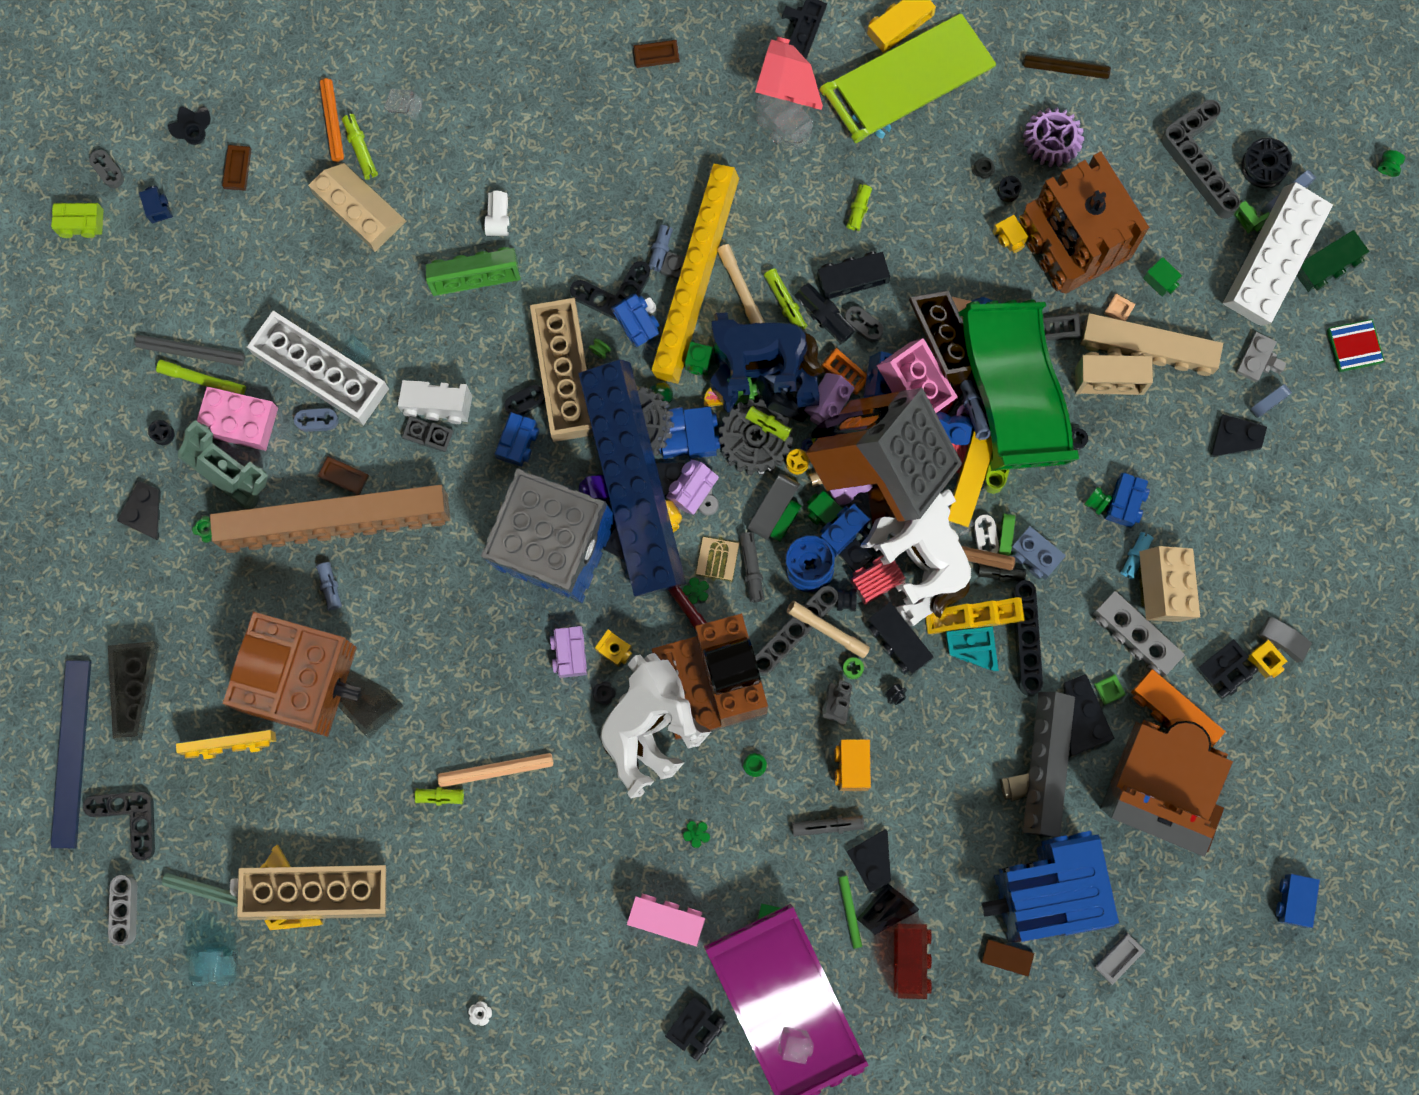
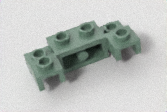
(231, 477)

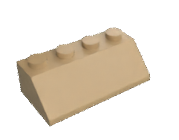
(356, 205)

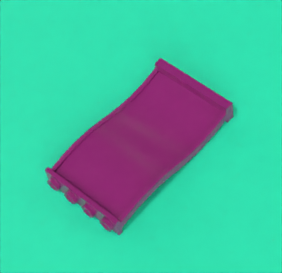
(780, 983)

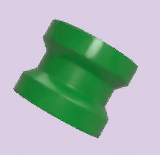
(1391, 163)
(1098, 501)

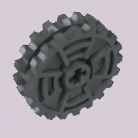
(656, 418)
(749, 454)

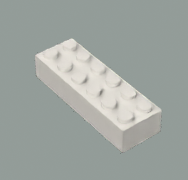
(1277, 254)
(318, 367)

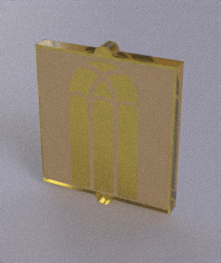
(717, 559)

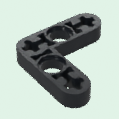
(611, 299)
(136, 815)

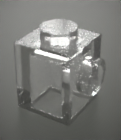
(795, 1045)

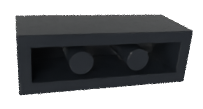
(853, 275)
(899, 640)

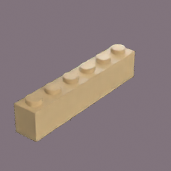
(1164, 346)

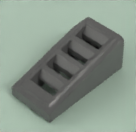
(1076, 334)

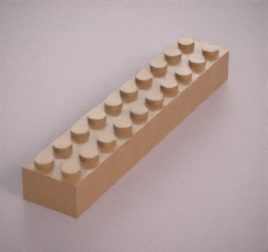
(330, 518)

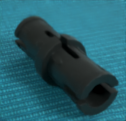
(1015, 575)

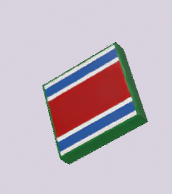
(1355, 345)

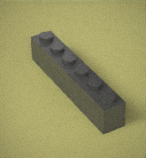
(1049, 764)

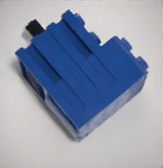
(1059, 893)

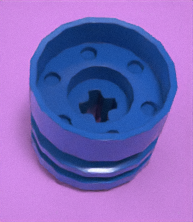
(810, 551)

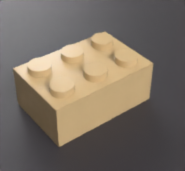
(1113, 374)
(1169, 584)

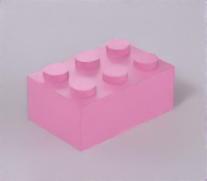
(917, 368)
(238, 418)
(666, 920)

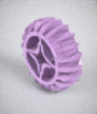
(1059, 152)

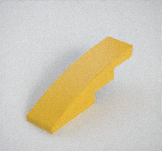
(970, 480)
(976, 616)

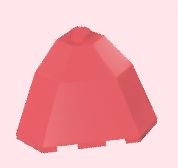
(788, 75)

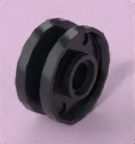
(1272, 151)

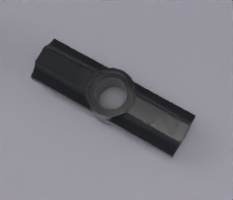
(825, 313)

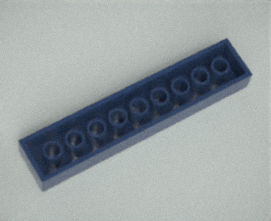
(632, 478)

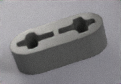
(110, 166)
(867, 320)

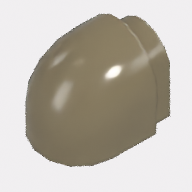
(1015, 787)

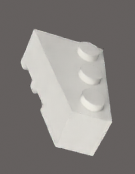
(435, 401)

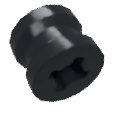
(1012, 185)
(157, 430)
(847, 599)

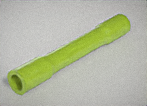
(176, 371)

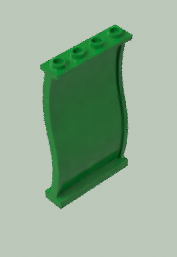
(1018, 385)

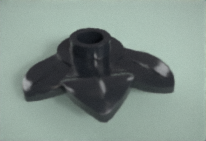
(190, 122)

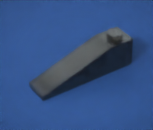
(372, 708)

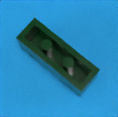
(1332, 261)

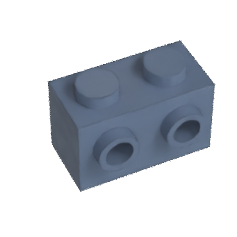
(1036, 553)

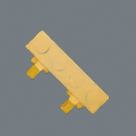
(211, 747)

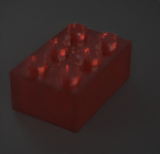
(911, 961)

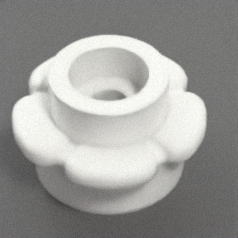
(480, 1007)

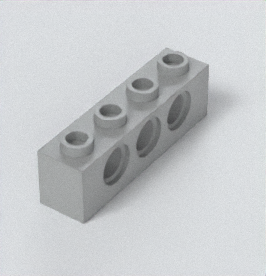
(1151, 637)

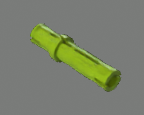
(356, 138)
(773, 278)

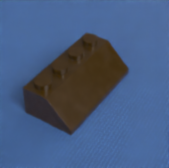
(944, 333)

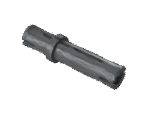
(753, 576)
(857, 823)

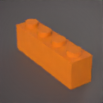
(1170, 704)

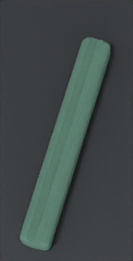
(199, 889)

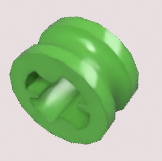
(599, 348)
(857, 662)

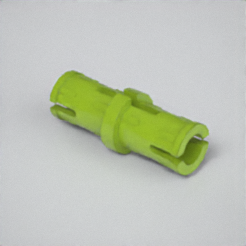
(859, 207)
(768, 423)
(439, 796)

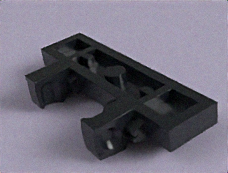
(806, 24)

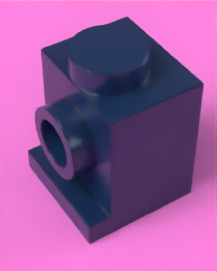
(155, 204)

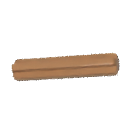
(989, 558)

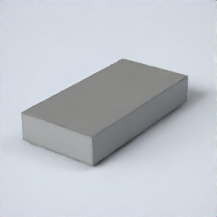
(1119, 959)

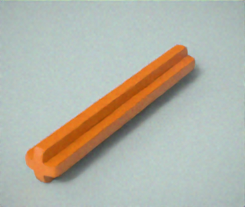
(331, 120)

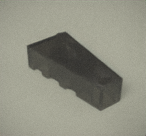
(131, 683)

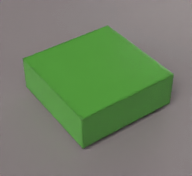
(1109, 689)

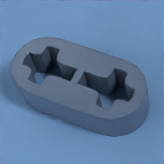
(1271, 401)
(316, 425)

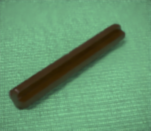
(1067, 66)

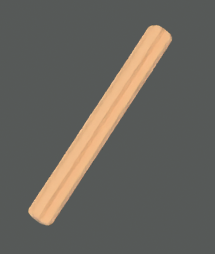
(495, 770)

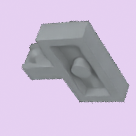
(1260, 358)

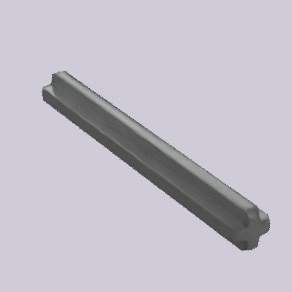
(189, 350)

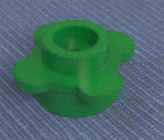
(198, 529)

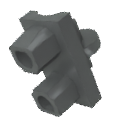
(837, 702)

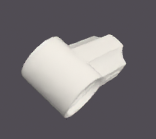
(497, 218)

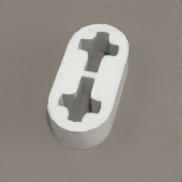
(991, 533)

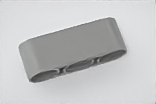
(116, 921)

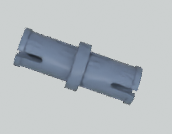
(660, 248)
(329, 586)

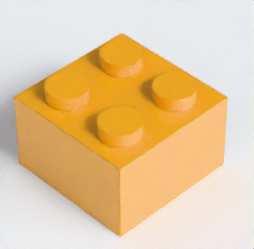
(853, 765)

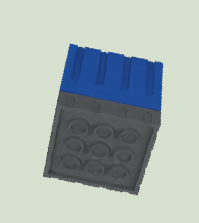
(549, 535)

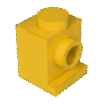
(1011, 234)
(604, 645)
(1268, 651)

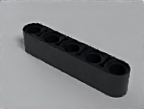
(1024, 649)

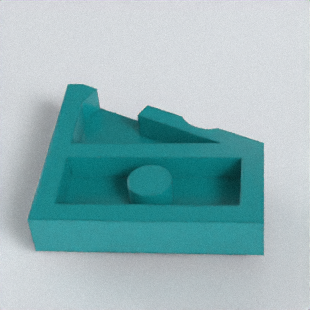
(974, 647)

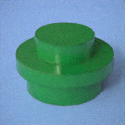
(755, 765)

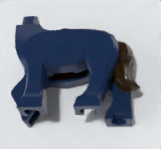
(763, 350)

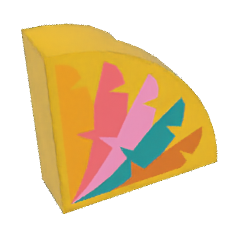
(711, 399)

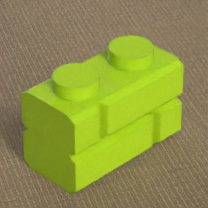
(77, 219)

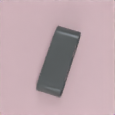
(773, 506)

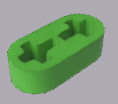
(1006, 534)

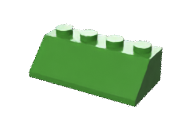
(472, 271)

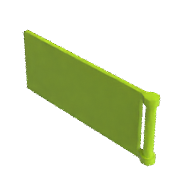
(909, 76)

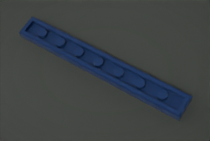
(71, 755)

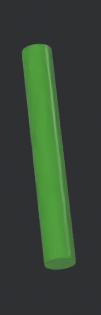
(850, 912)

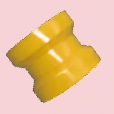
(798, 457)

